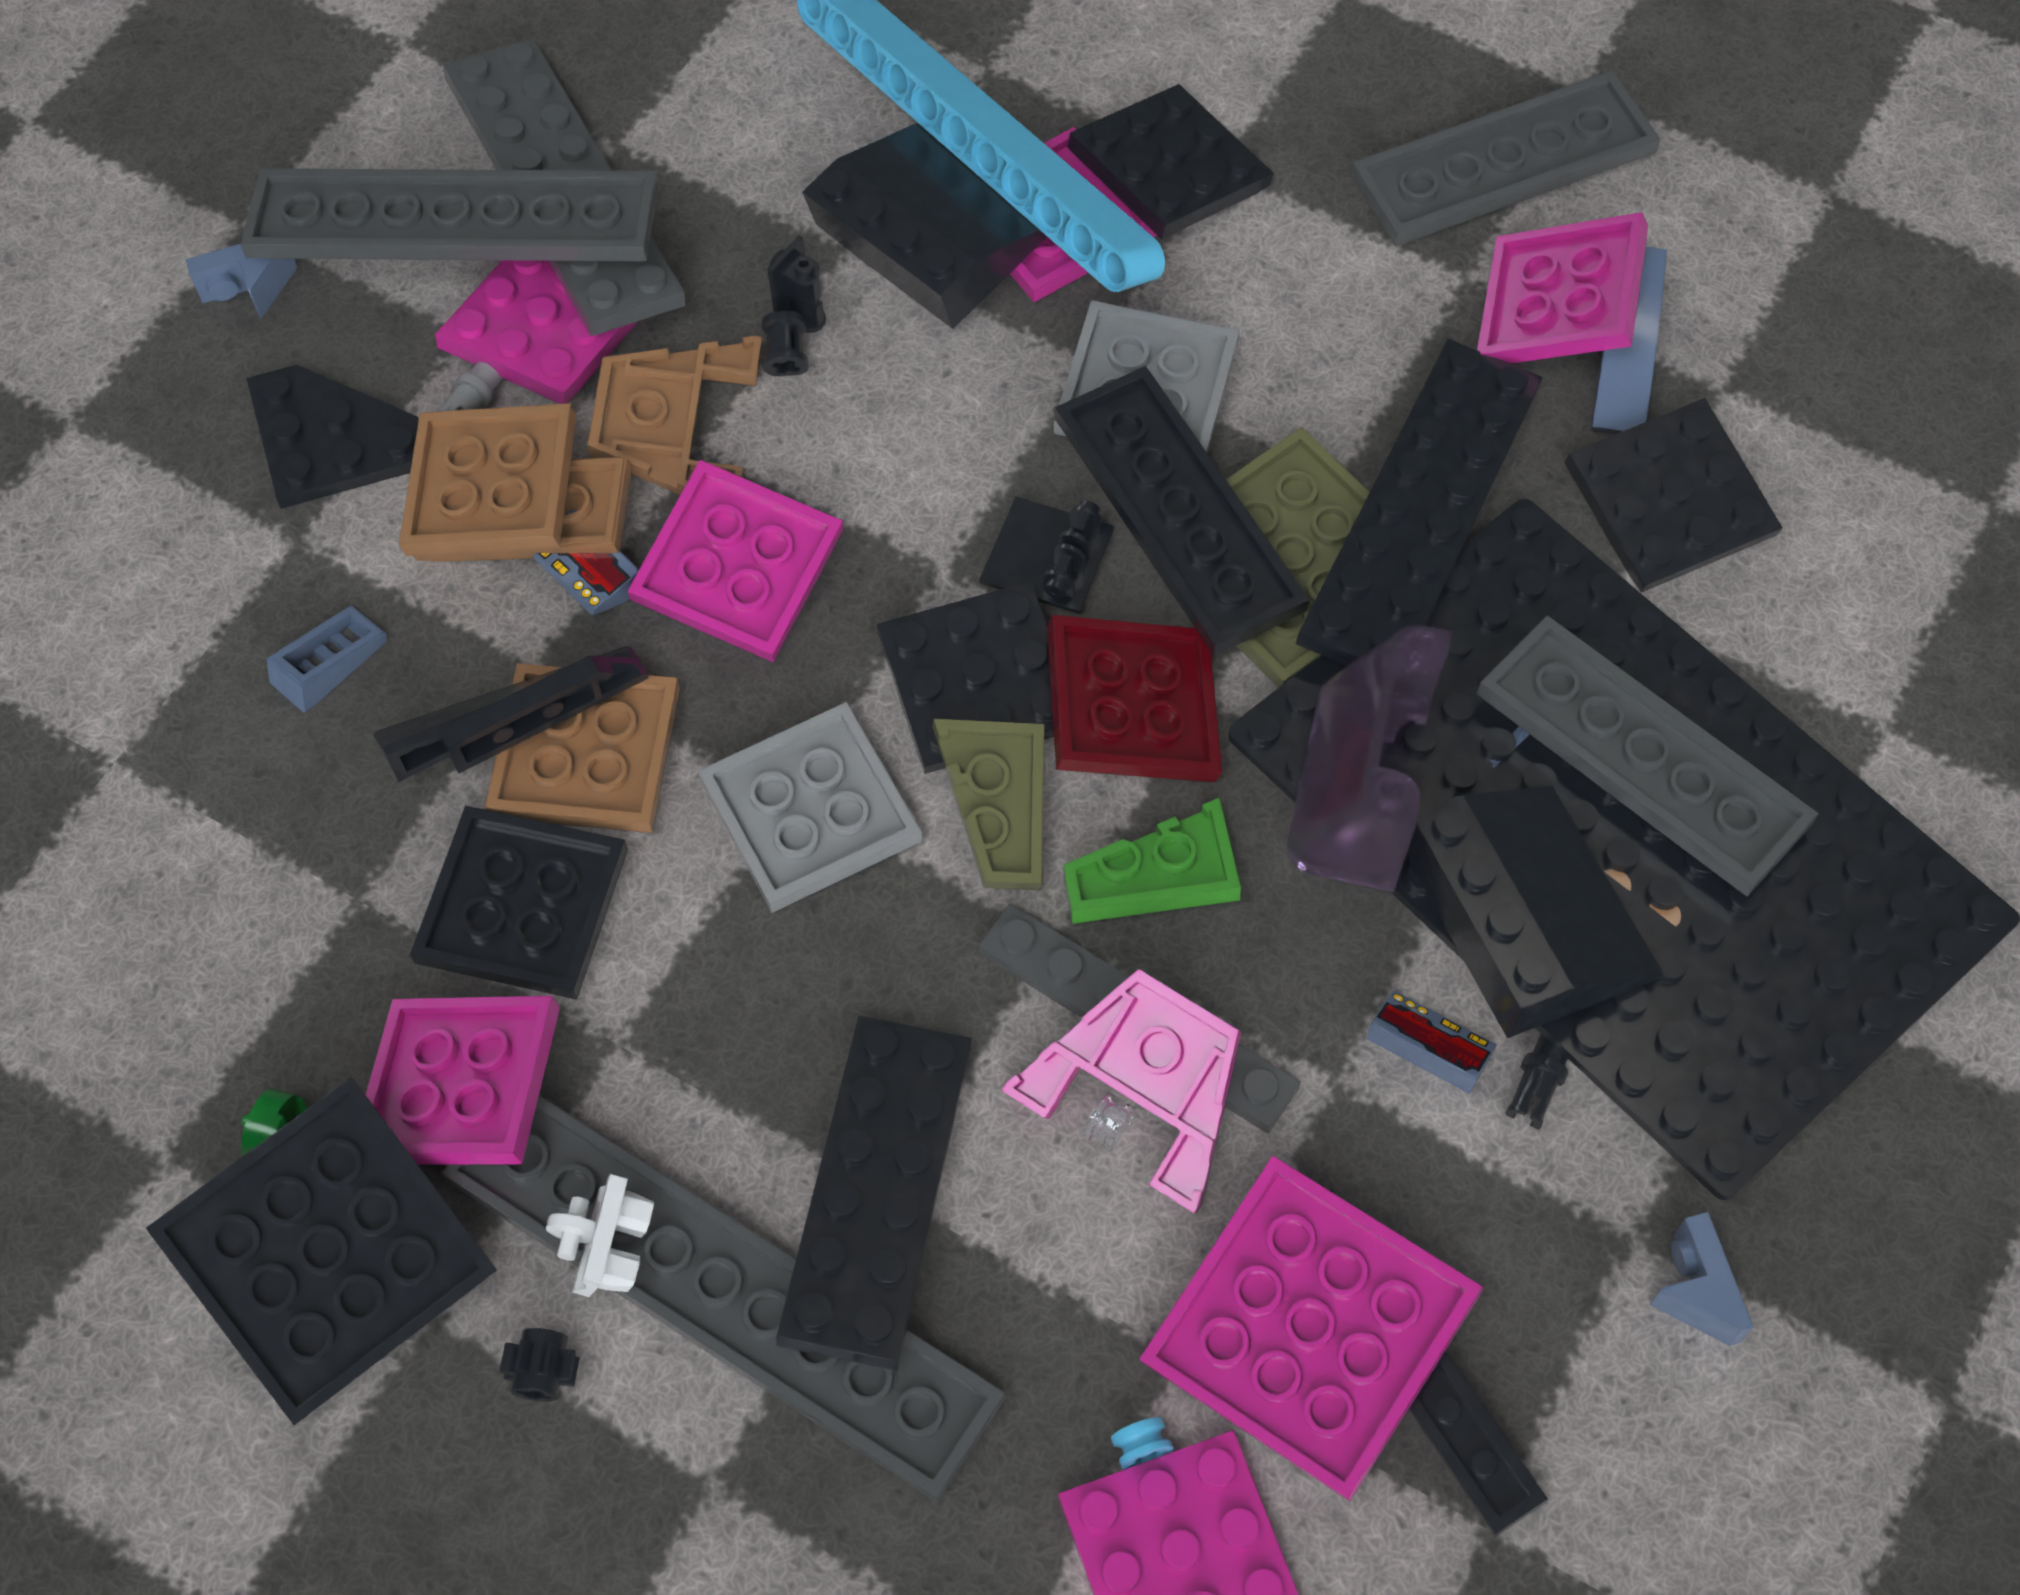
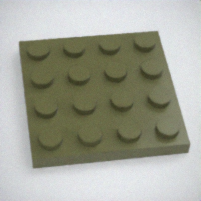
(1306, 512)

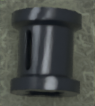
(784, 343)

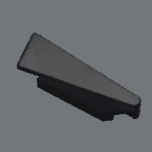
(507, 716)

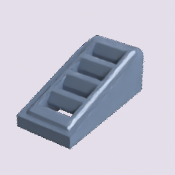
(308, 684)

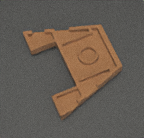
(651, 406)

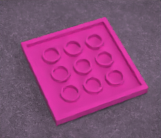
(1311, 1327)

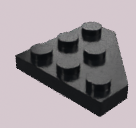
(327, 435)

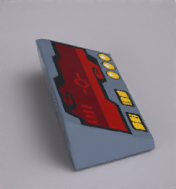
(593, 579)
(1430, 1041)

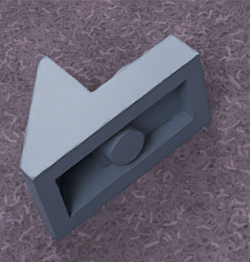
(228, 272)
(1712, 1295)

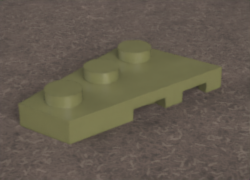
(999, 794)

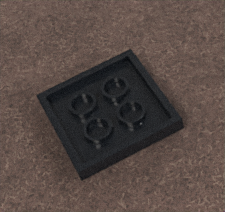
(1169, 160)
(1672, 495)
(971, 663)
(520, 902)

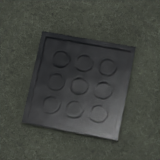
(321, 1250)

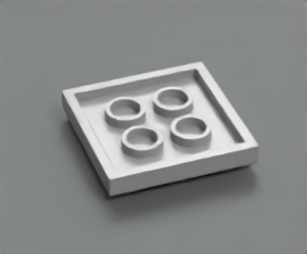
(1183, 356)
(809, 806)

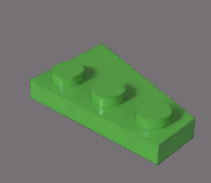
(1166, 870)

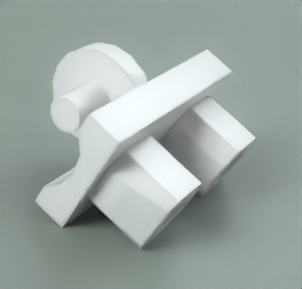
(599, 1263)

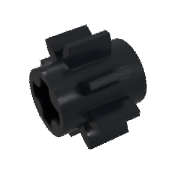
(539, 1364)

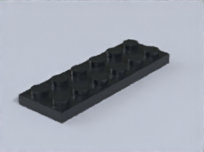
(1181, 510)
(875, 1194)

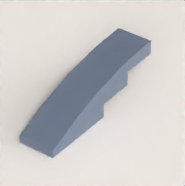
(1627, 372)

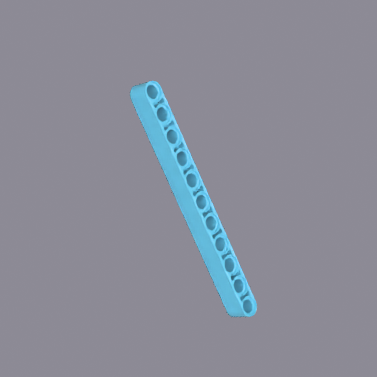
(989, 141)

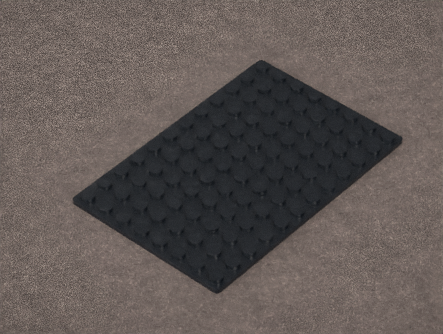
(1760, 995)

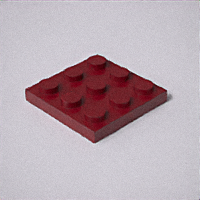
(1132, 699)

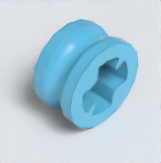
(1141, 1442)

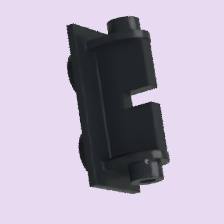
(796, 284)

